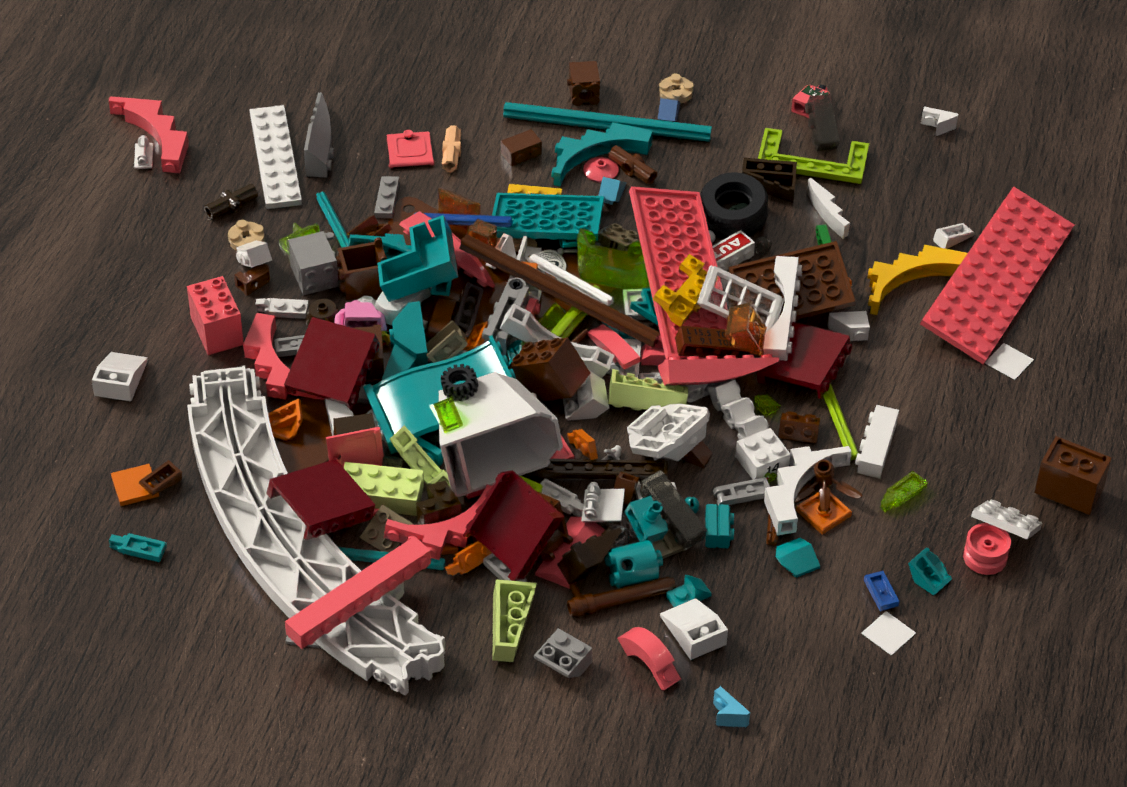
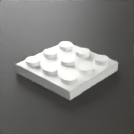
(1007, 519)

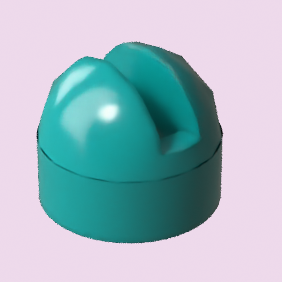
(695, 502)

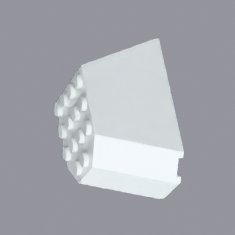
(500, 433)

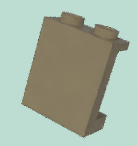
(446, 343)

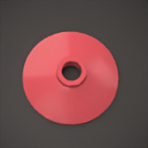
(600, 167)

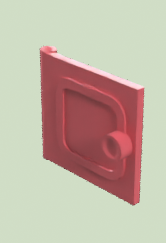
(409, 152)
(357, 447)

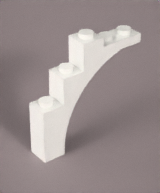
(790, 480)

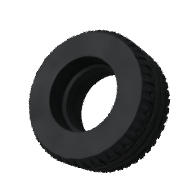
(734, 188)

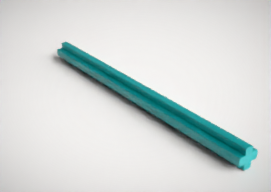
(604, 121)

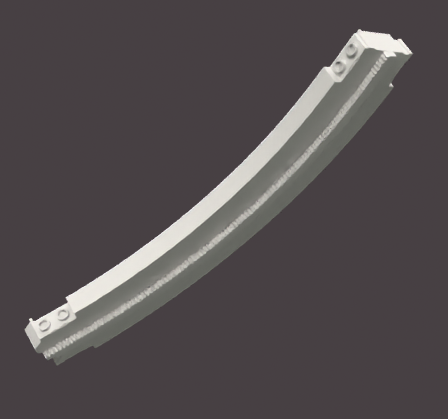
(236, 464)

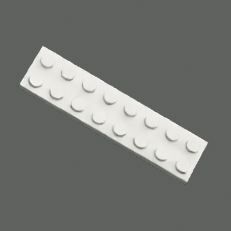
(275, 157)

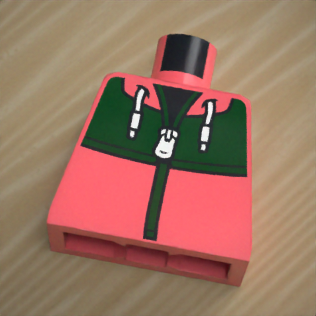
(802, 97)

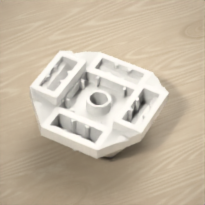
(668, 431)

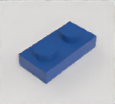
(881, 590)

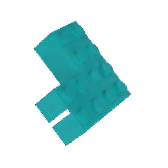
(424, 266)

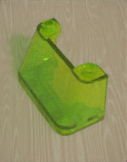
(609, 265)

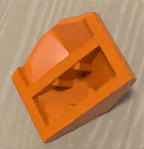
(286, 420)

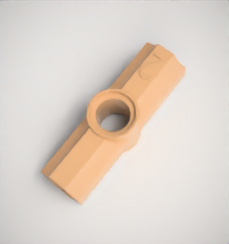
(451, 149)

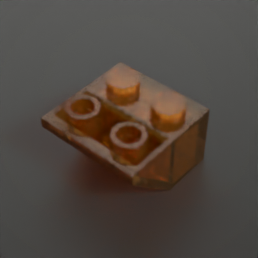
(454, 203)

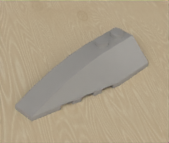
(318, 142)

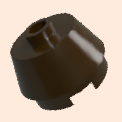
(322, 309)

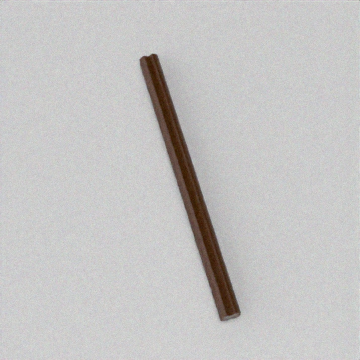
(560, 290)

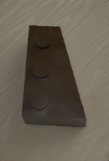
(775, 175)

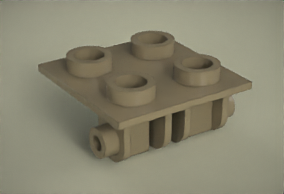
(616, 237)
(375, 530)

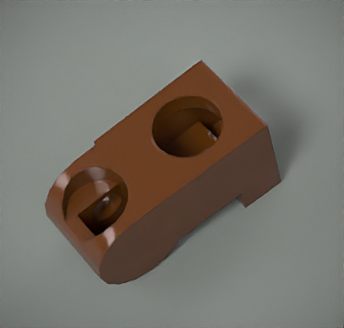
(252, 279)

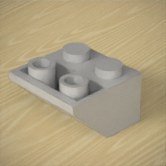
(565, 654)

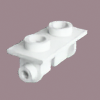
(143, 153)

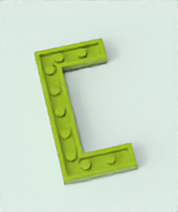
(849, 172)

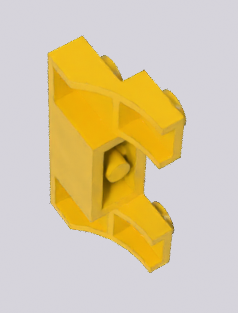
(683, 303)

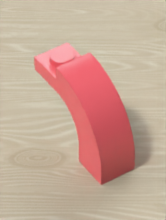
(653, 652)

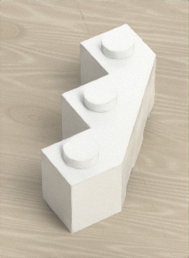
(737, 410)

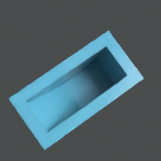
(611, 190)

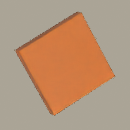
(128, 487)
(820, 520)

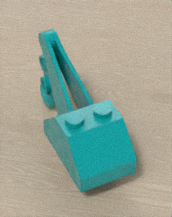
(407, 341)

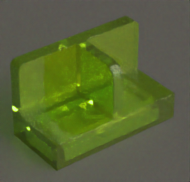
(298, 232)

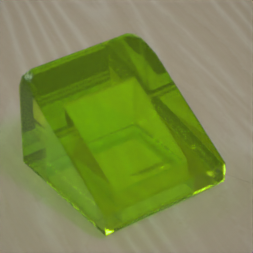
(765, 404)

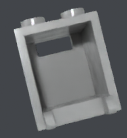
(313, 262)

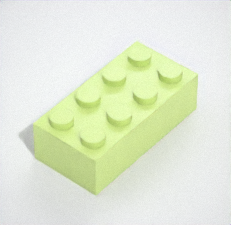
(389, 486)

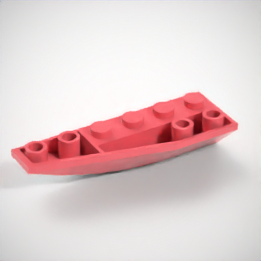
(470, 263)
(710, 370)

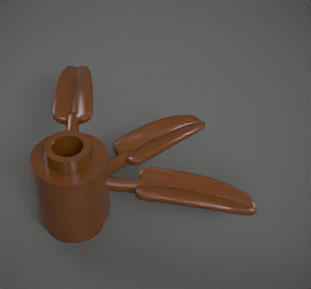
(825, 477)

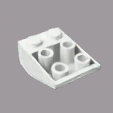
(118, 376)
(695, 628)

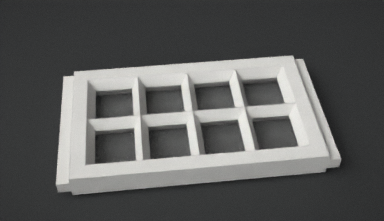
(727, 290)

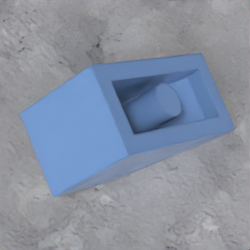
(668, 110)

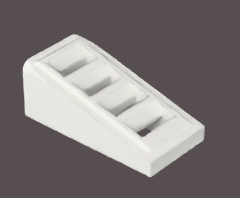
(951, 235)

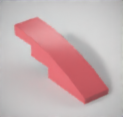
(614, 344)

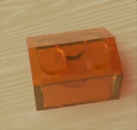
(746, 329)

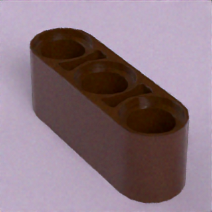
(442, 315)

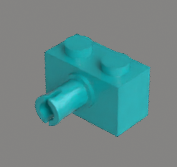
(646, 519)

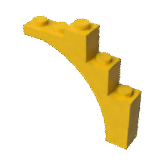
(930, 262)

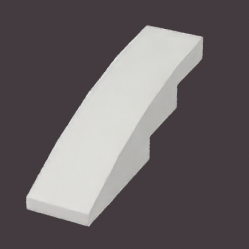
(825, 205)

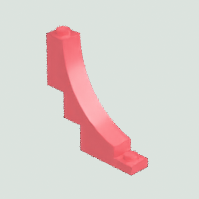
(150, 117)

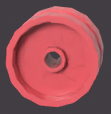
(986, 549)

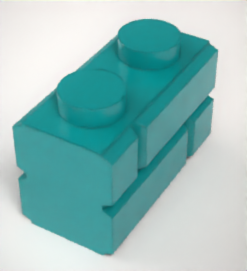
(718, 526)

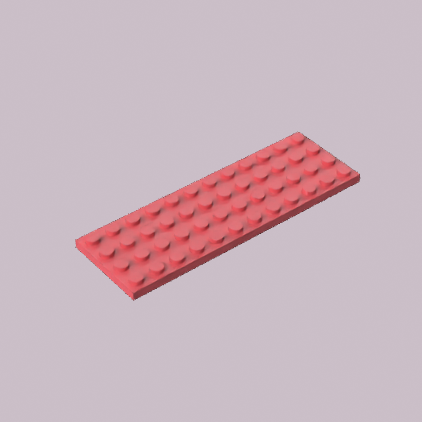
(670, 229)
(997, 275)

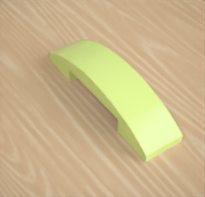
(416, 457)

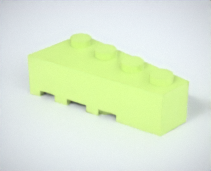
(644, 393)
(510, 611)

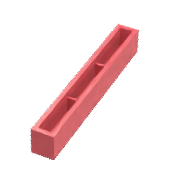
(357, 592)

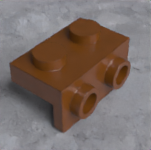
(370, 228)
(799, 427)

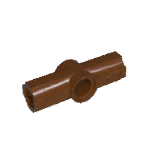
(632, 164)

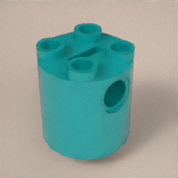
(640, 561)

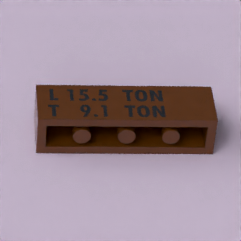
(705, 342)

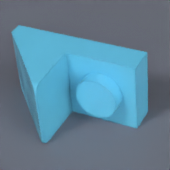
(730, 710)

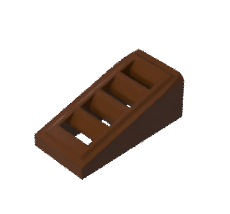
(167, 467)

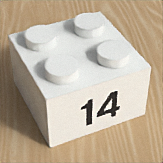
(762, 454)

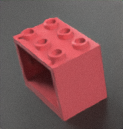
(215, 315)

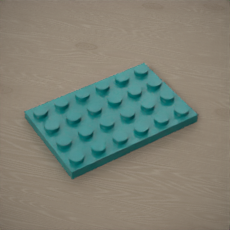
(548, 215)

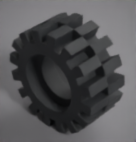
(459, 374)

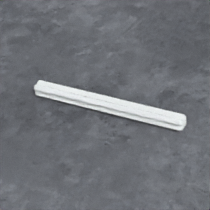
(571, 280)

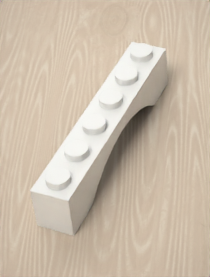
(526, 328)
(778, 337)

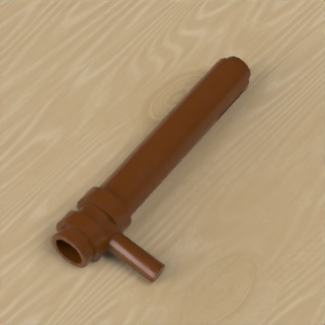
(590, 603)

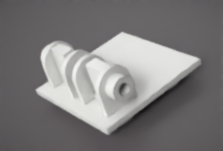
(602, 504)

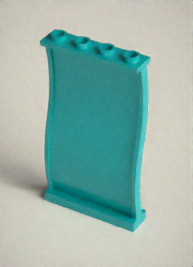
(407, 395)

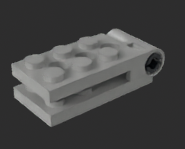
(514, 293)

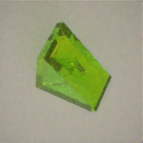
(446, 414)

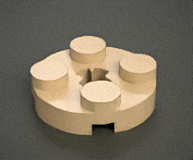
(684, 87)
(243, 228)

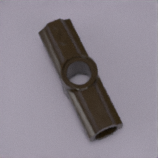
(231, 201)

